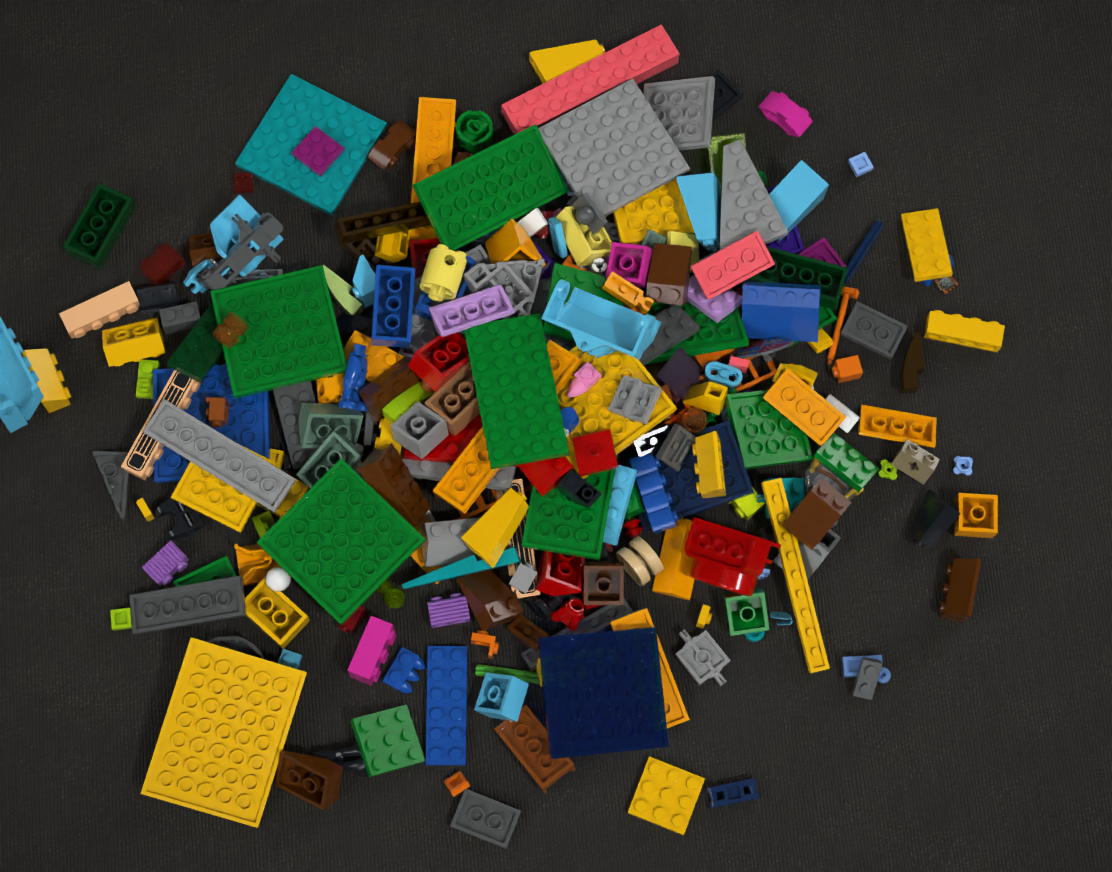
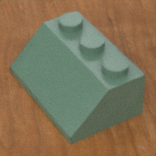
(321, 419)
(333, 449)

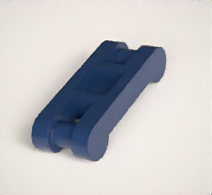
(733, 793)

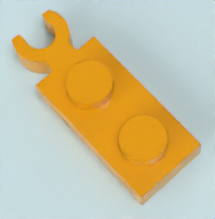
(626, 292)

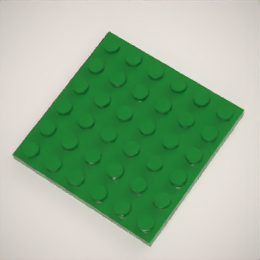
(288, 335)
(341, 541)

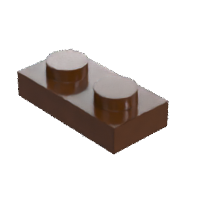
(527, 632)

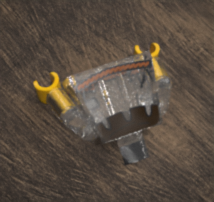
(818, 470)

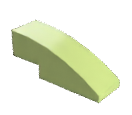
(342, 293)

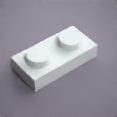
(851, 418)

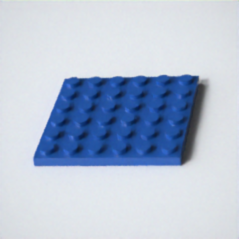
(246, 423)

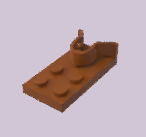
(530, 745)

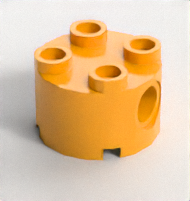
(330, 389)

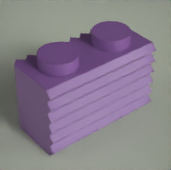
(165, 564)
(448, 611)

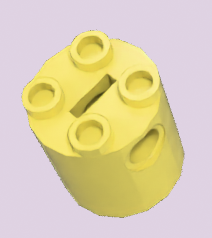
(443, 273)

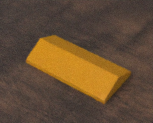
(897, 426)
(675, 577)

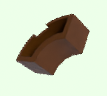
(387, 152)

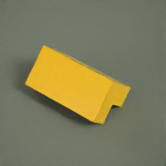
(393, 246)

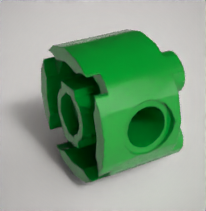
(474, 131)

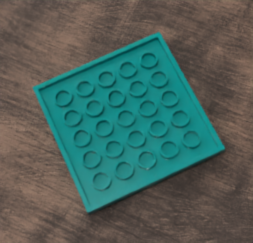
(288, 122)

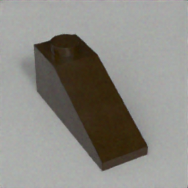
(365, 248)

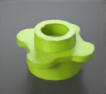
(883, 473)

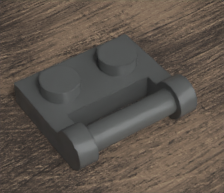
(676, 447)

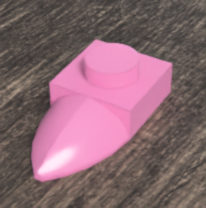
(583, 380)

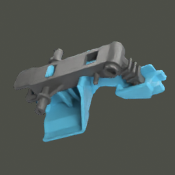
(243, 242)

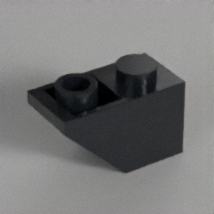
(578, 490)

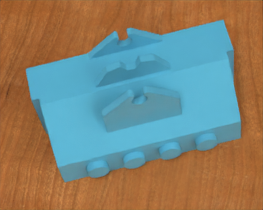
(600, 324)
(18, 385)

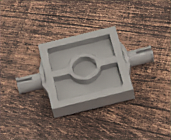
(702, 657)

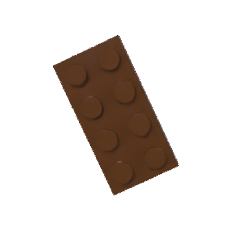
(394, 483)

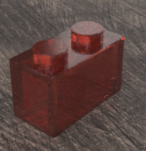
(161, 264)

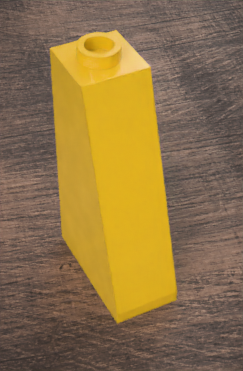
(558, 60)
(496, 527)

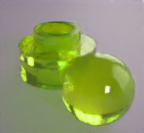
(393, 597)

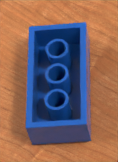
(393, 306)

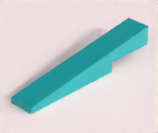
(464, 567)

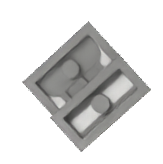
(635, 399)

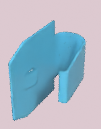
(781, 615)

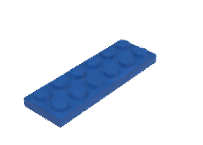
(446, 706)

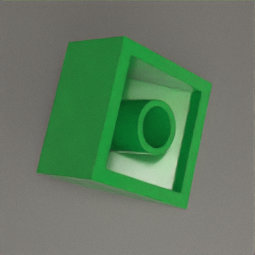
(746, 613)

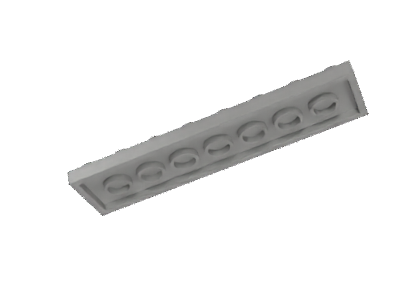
(219, 456)

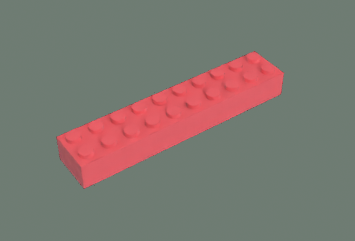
(634, 60)

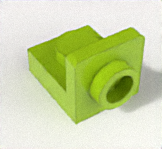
(263, 522)

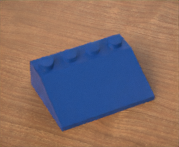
(781, 310)

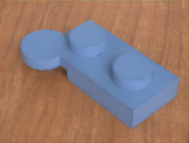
(851, 666)

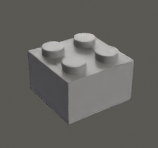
(419, 430)

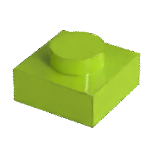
(121, 619)

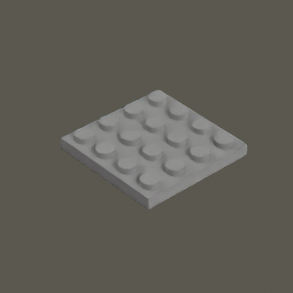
(684, 109)

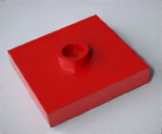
(595, 452)

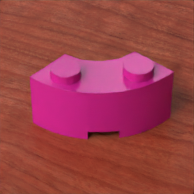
(785, 113)

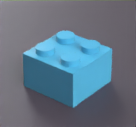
(501, 697)

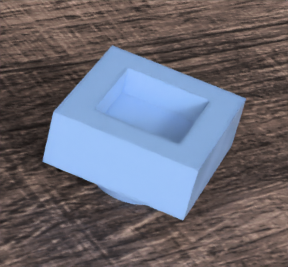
(860, 164)

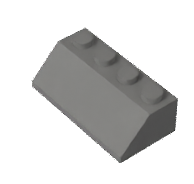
(444, 541)

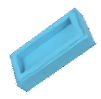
(557, 237)

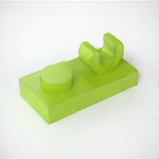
(145, 378)

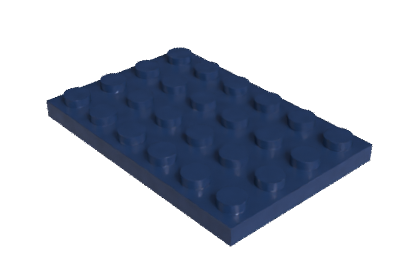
(683, 483)

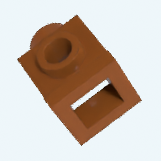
(217, 411)

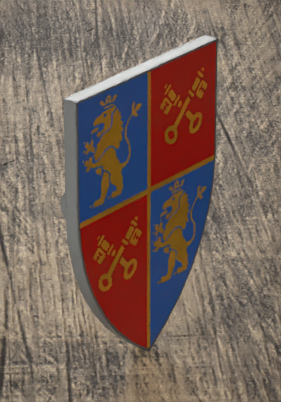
(764, 347)

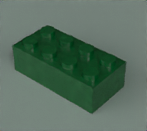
(99, 226)

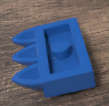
(403, 670)

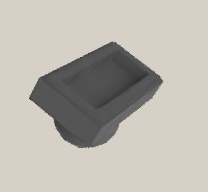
(589, 214)

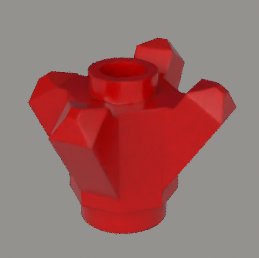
(570, 613)

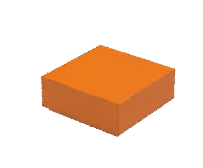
(456, 783)

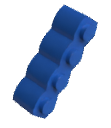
(653, 493)

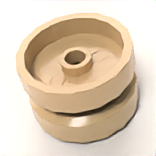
(640, 561)

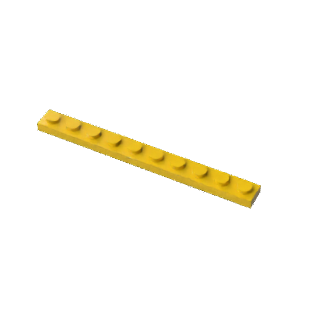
(795, 577)

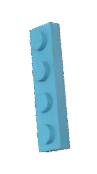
(619, 500)

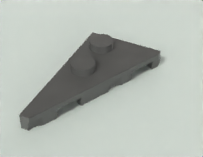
(115, 478)

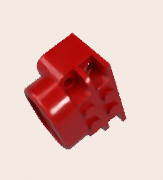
(726, 556)

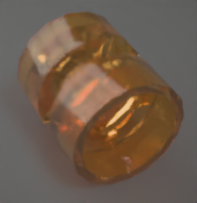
(230, 330)
(692, 419)

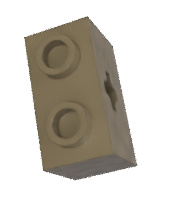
(915, 461)

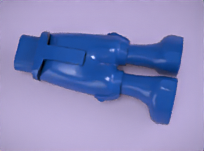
(354, 380)

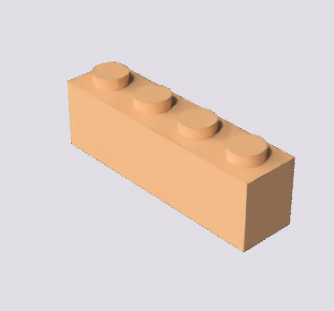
(100, 310)

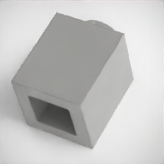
(523, 577)

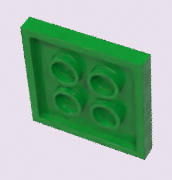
(387, 741)

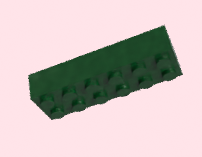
(798, 269)

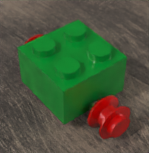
(634, 508)

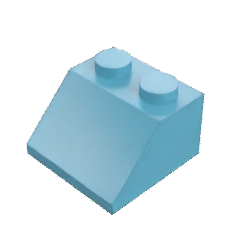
(364, 283)

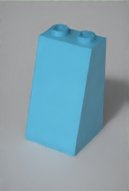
(798, 195)
(703, 204)

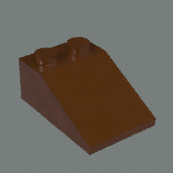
(669, 274)
(816, 514)
(490, 599)
(309, 778)

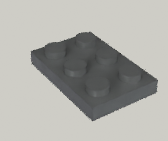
(873, 330)
(485, 818)

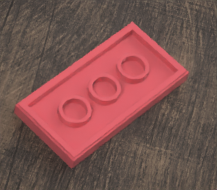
(732, 265)

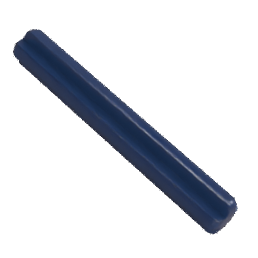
(863, 249)

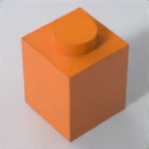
(847, 369)

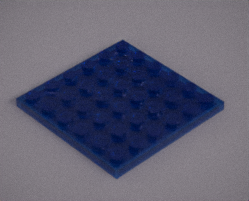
(603, 692)

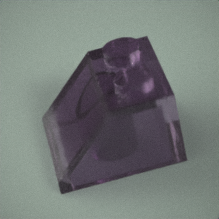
(679, 374)

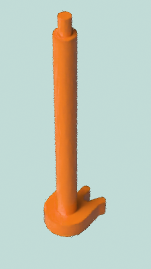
(847, 293)

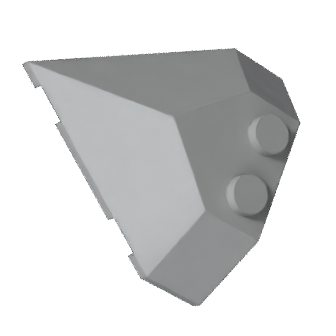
(516, 277)

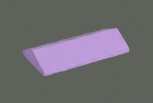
(471, 310)

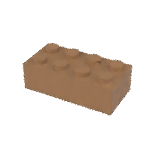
(456, 400)

